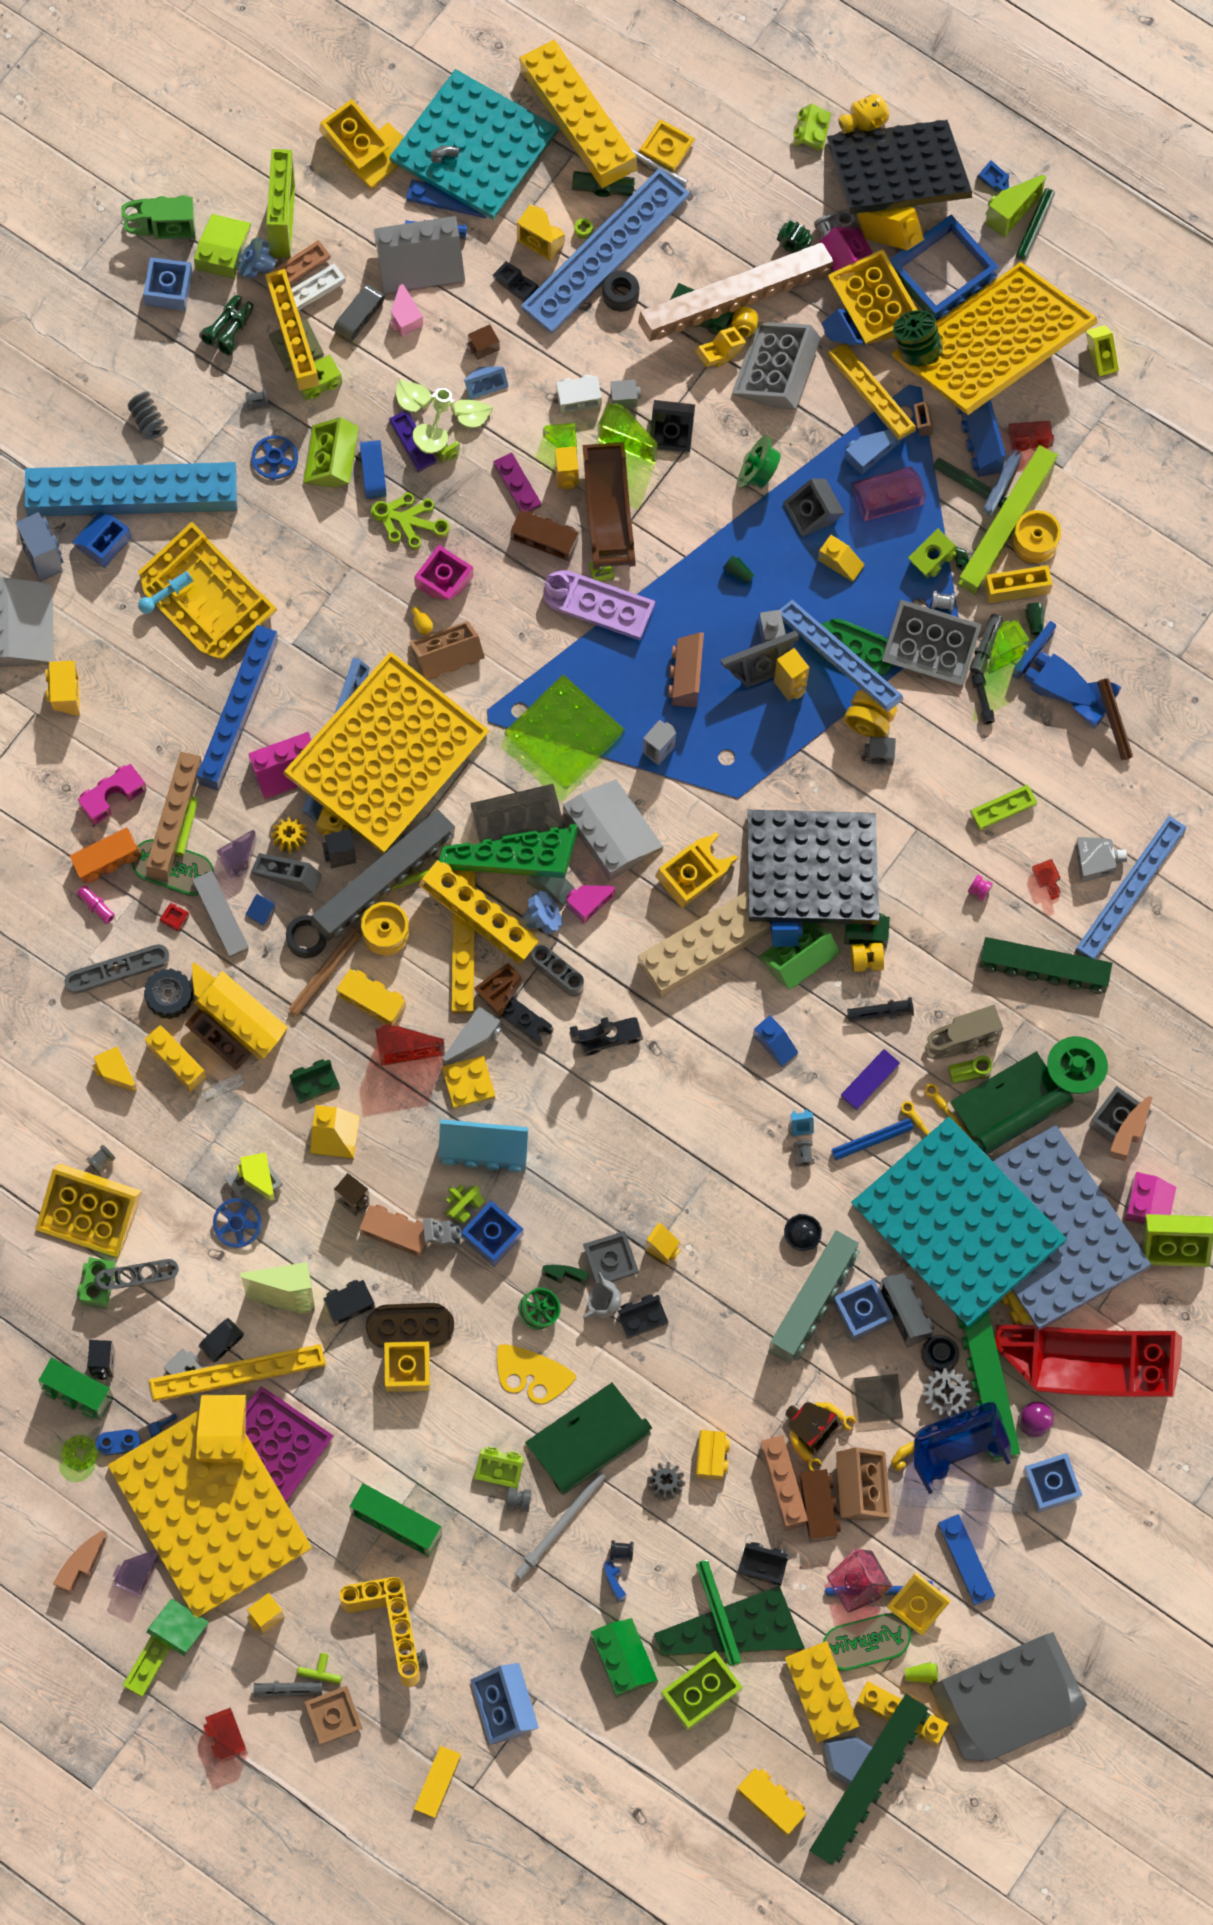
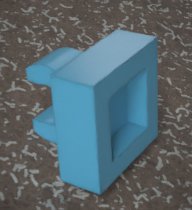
(802, 1123)

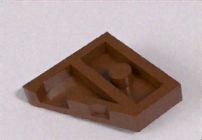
(499, 988)

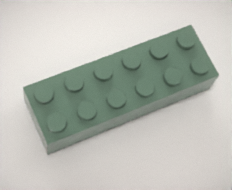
(812, 1299)

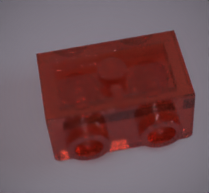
(1030, 435)

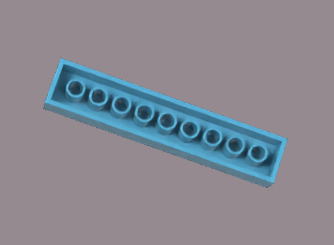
(131, 489)

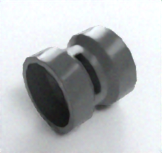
(521, 1499)

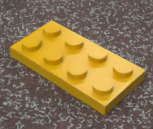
(822, 1692)

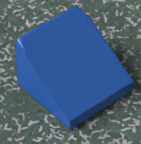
(260, 909)

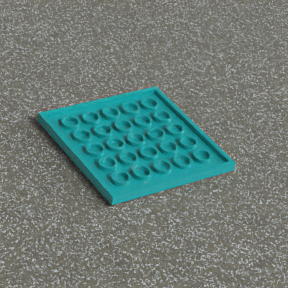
(494, 141)

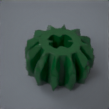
(794, 237)

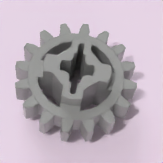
(937, 1393)

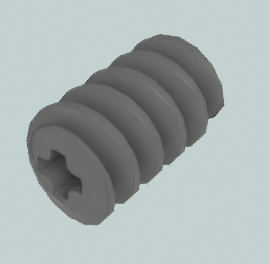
(146, 416)

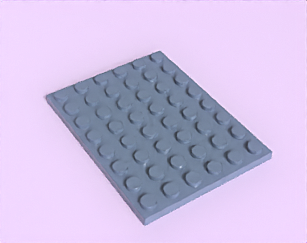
(1098, 1244)

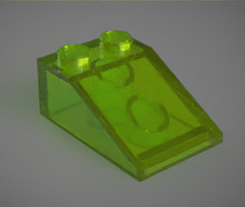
(621, 426)

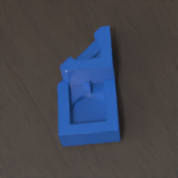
(994, 177)
(611, 1573)

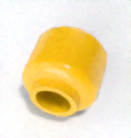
(745, 321)

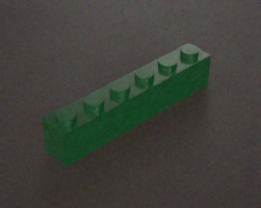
(1045, 965)

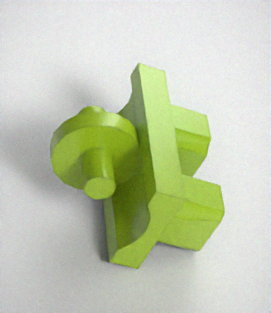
(470, 1196)

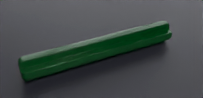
(1035, 224)
(965, 479)

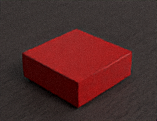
(174, 917)

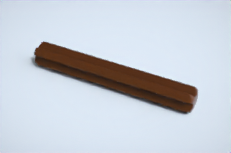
(1115, 719)

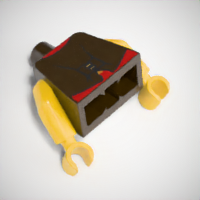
(813, 1428)

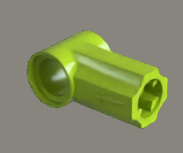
(968, 1071)

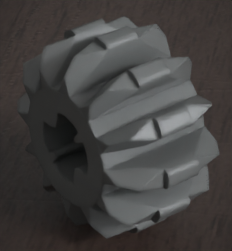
(665, 1473)

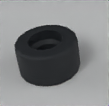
(623, 279)

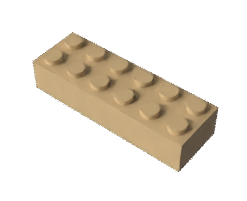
(701, 945)

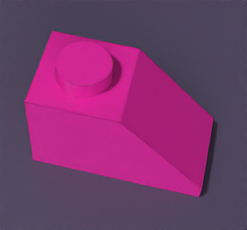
(588, 900)

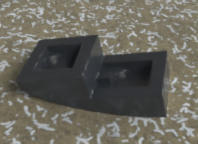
(513, 280)

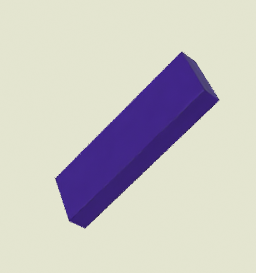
(403, 427)
(870, 1079)

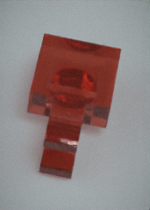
(1047, 875)

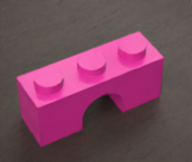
(124, 781)

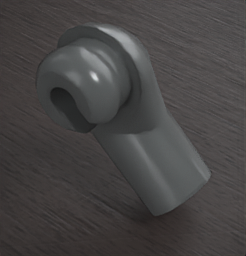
(444, 151)

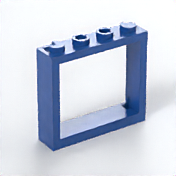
(932, 236)

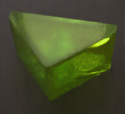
(561, 435)

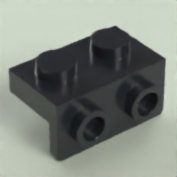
(763, 1563)

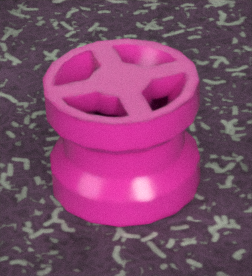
(980, 887)

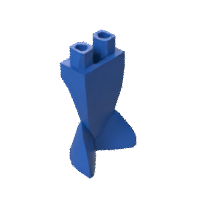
(1065, 684)

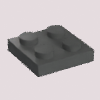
(611, 1257)

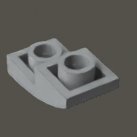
(442, 1233)

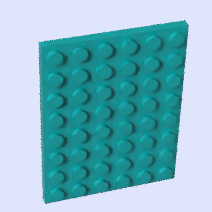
(959, 1221)

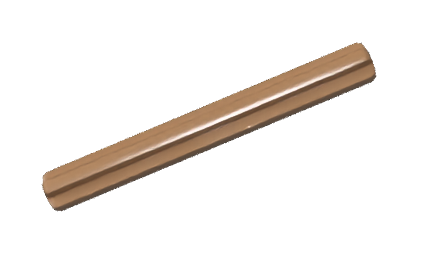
(324, 971)

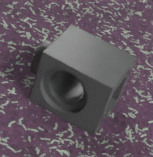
(880, 750)

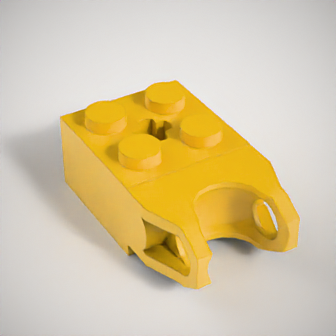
(697, 863)

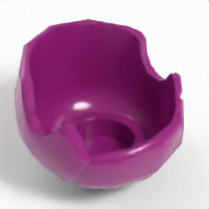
(1035, 1419)

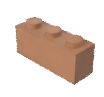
(394, 1230)

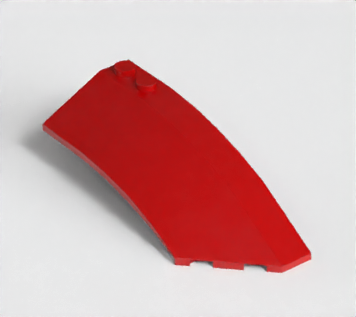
(1093, 1360)

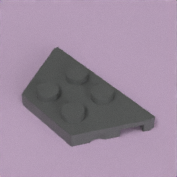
(760, 661)

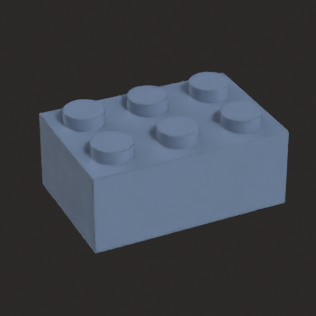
(40, 546)

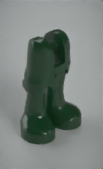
(225, 342)

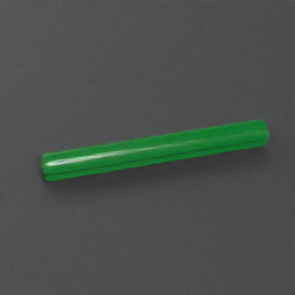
(718, 1613)

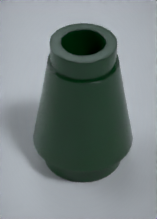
(737, 568)
(1035, 616)

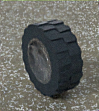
(159, 985)

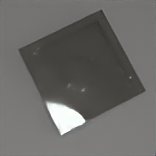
(878, 1398)

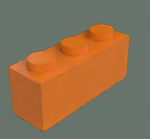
(105, 855)

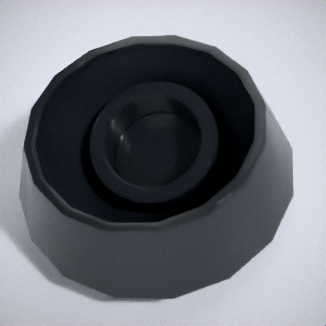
(803, 1232)
(940, 1353)

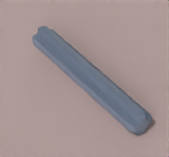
(1002, 482)

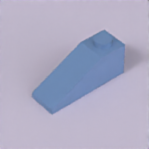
(870, 449)

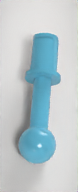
(147, 605)

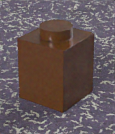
(483, 342)

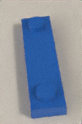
(428, 195)
(966, 1559)

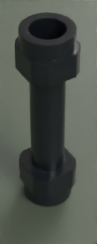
(979, 682)

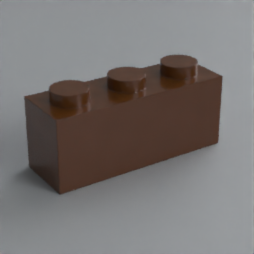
(544, 535)
(819, 1505)

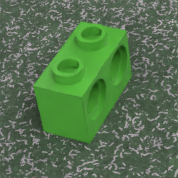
(103, 1297)

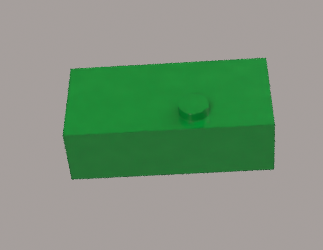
(395, 1520)

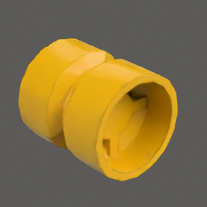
(860, 960)

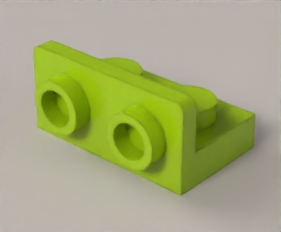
(499, 1467)

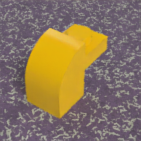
(722, 349)

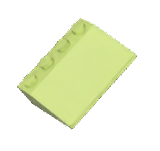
(281, 1287)

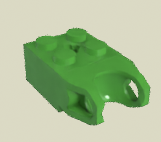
(162, 217)

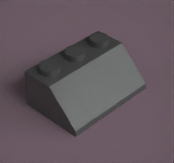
(906, 1309)

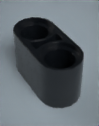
(221, 1340)

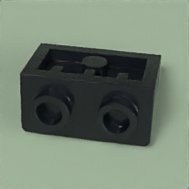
(642, 1316)

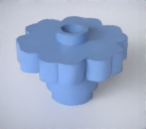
(256, 259)
(542, 913)

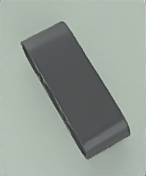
(359, 312)
(561, 980)

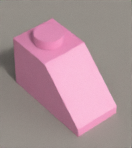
(405, 313)

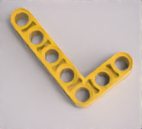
(397, 1621)

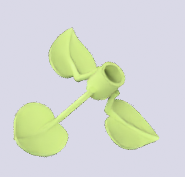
(433, 439)

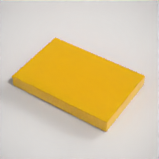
(380, 167)

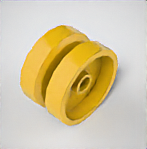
(1036, 536)
(868, 717)
(385, 928)

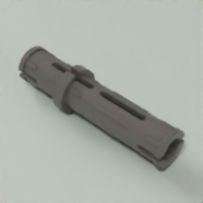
(986, 644)
(287, 1689)

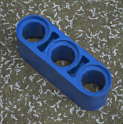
(373, 469)

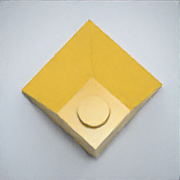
(334, 1132)

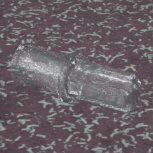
(222, 1087)

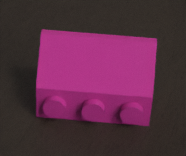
(273, 760)

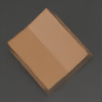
(923, 408)

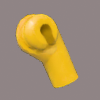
(902, 1452)

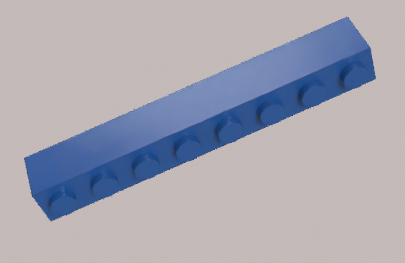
(237, 707)

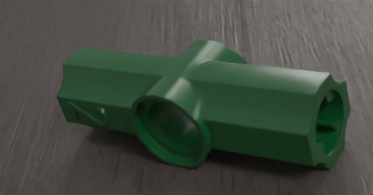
(586, 182)

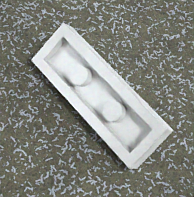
(317, 286)

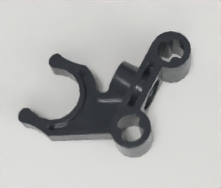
(595, 1039)

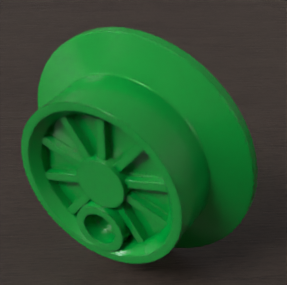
(759, 464)
(1077, 1065)

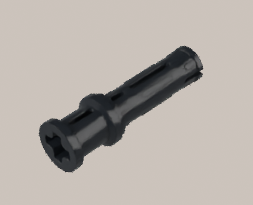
(890, 1009)

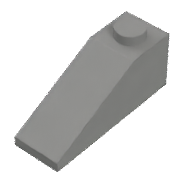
(475, 1035)

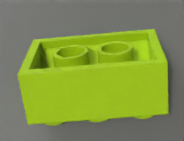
(331, 453)

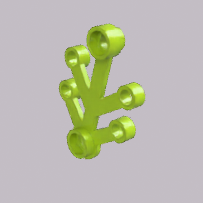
(407, 519)

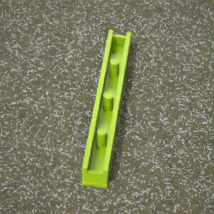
(1006, 519)

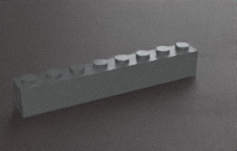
(383, 875)

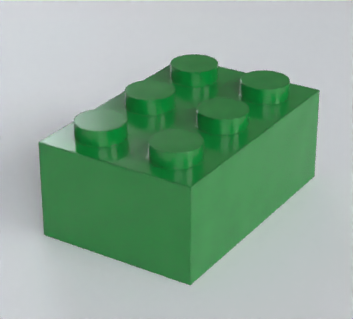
(75, 1389)

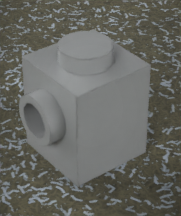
(625, 393)

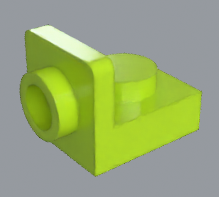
(449, 452)

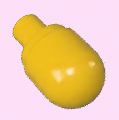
(422, 621)

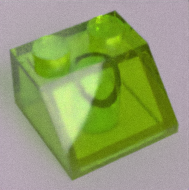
(1009, 645)

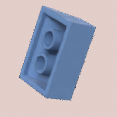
(504, 1703)

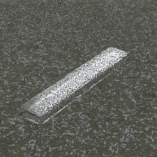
(961, 1498)

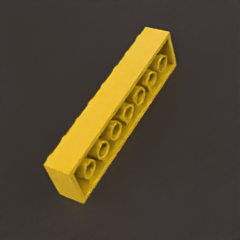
(578, 113)

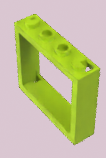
(281, 203)

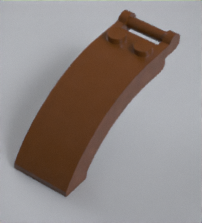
(608, 504)

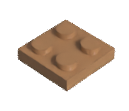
(333, 1715)

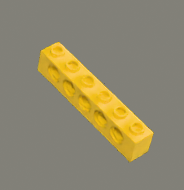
(292, 329)
(466, 911)

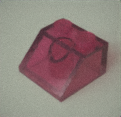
(859, 1580)

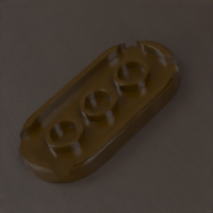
(410, 1324)

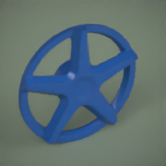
(274, 457)
(237, 1222)

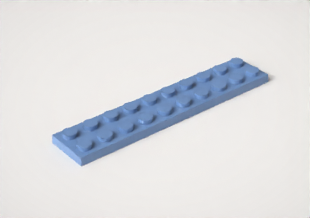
(605, 251)

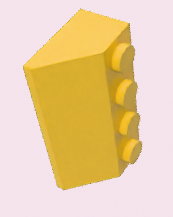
(241, 1015)

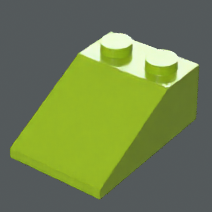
(1013, 204)
(221, 246)

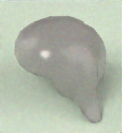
(603, 1299)

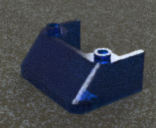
(957, 1439)

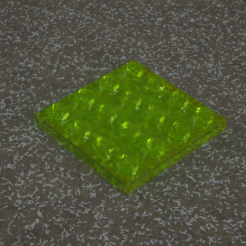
(564, 731)

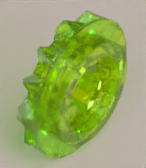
(83, 1443)

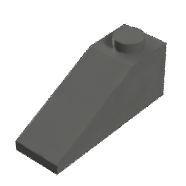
(287, 872)

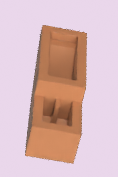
(1130, 1130)
(80, 1562)

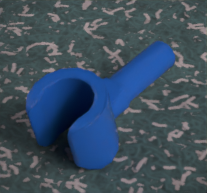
(155, 1427)

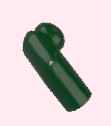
(961, 559)

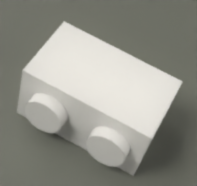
(578, 393)

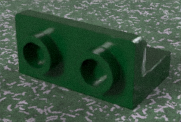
(314, 1081)

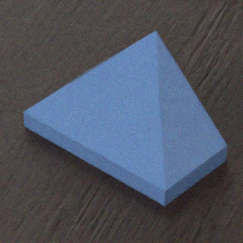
(485, 381)

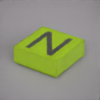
(602, 574)

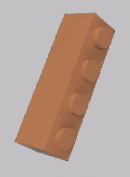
(784, 1483)

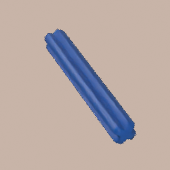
(872, 1139)

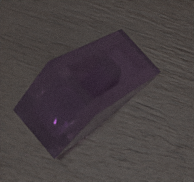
(238, 854)
(136, 1572)

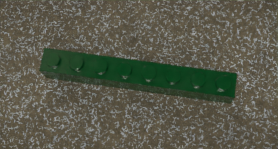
(869, 1778)

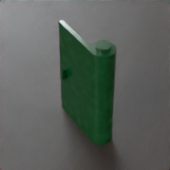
(1002, 1112)
(588, 1438)

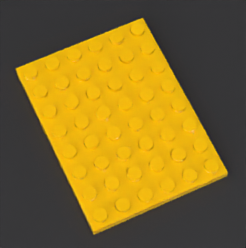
(1001, 337)
(386, 752)
(208, 1521)

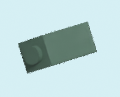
(554, 887)

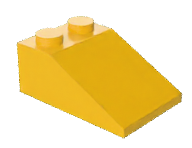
(353, 135)
(221, 1429)

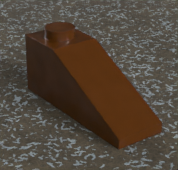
(217, 1039)

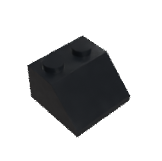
(672, 425)

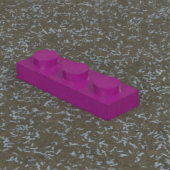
(517, 483)

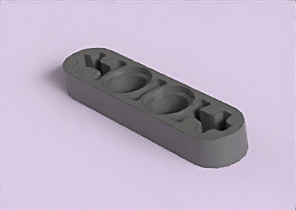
(136, 1276)

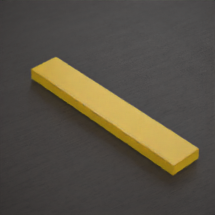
(871, 391)

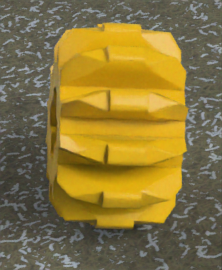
(281, 832)

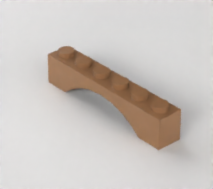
(171, 820)

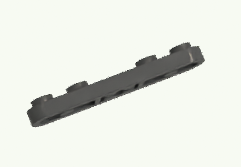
(137, 962)

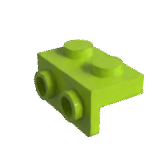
(812, 127)

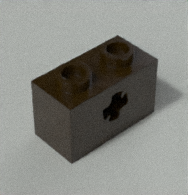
(352, 1194)

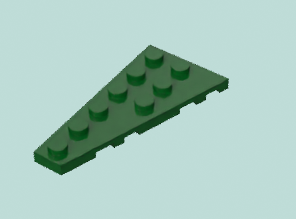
(520, 854)

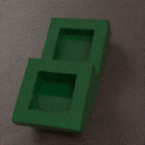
(558, 1272)

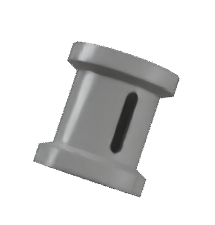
(943, 601)

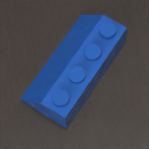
(983, 440)

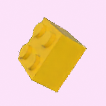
(407, 1366)

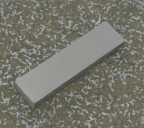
(220, 914)

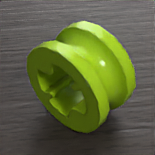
(589, 228)

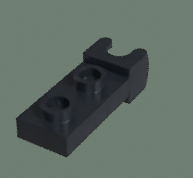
(526, 1021)

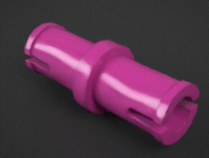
(96, 904)

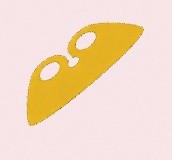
(524, 1363)

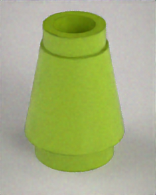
(923, 1673)

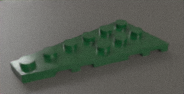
(756, 1624)

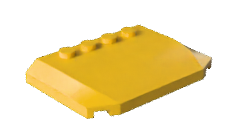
(219, 604)

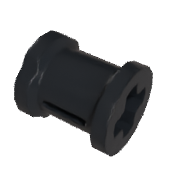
(621, 1550)

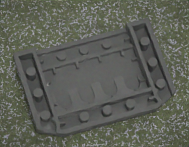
(1010, 1699)

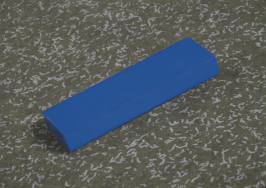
(1034, 650)

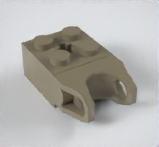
(966, 1034)

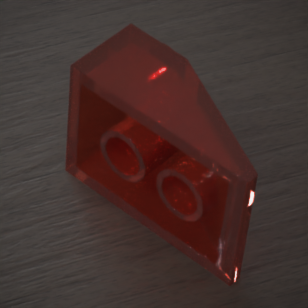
(404, 1045)

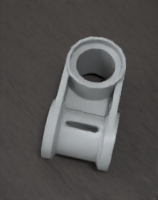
(827, 223)

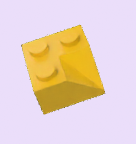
(537, 233)
(63, 687)

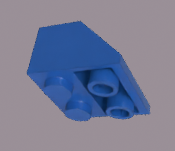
(103, 538)

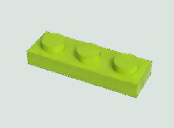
(1003, 807)
(146, 1666)

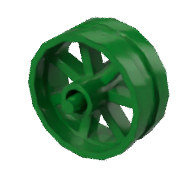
(539, 1308)

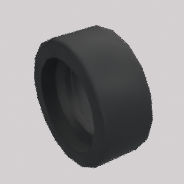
(294, 948)

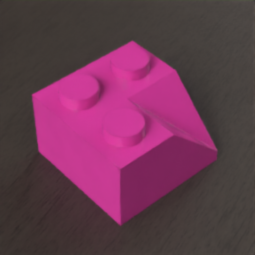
(443, 575)

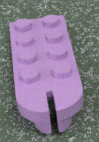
(598, 603)

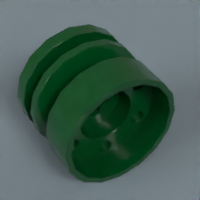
(918, 338)

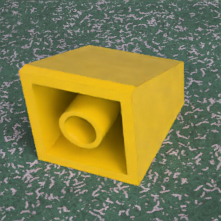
(892, 227)

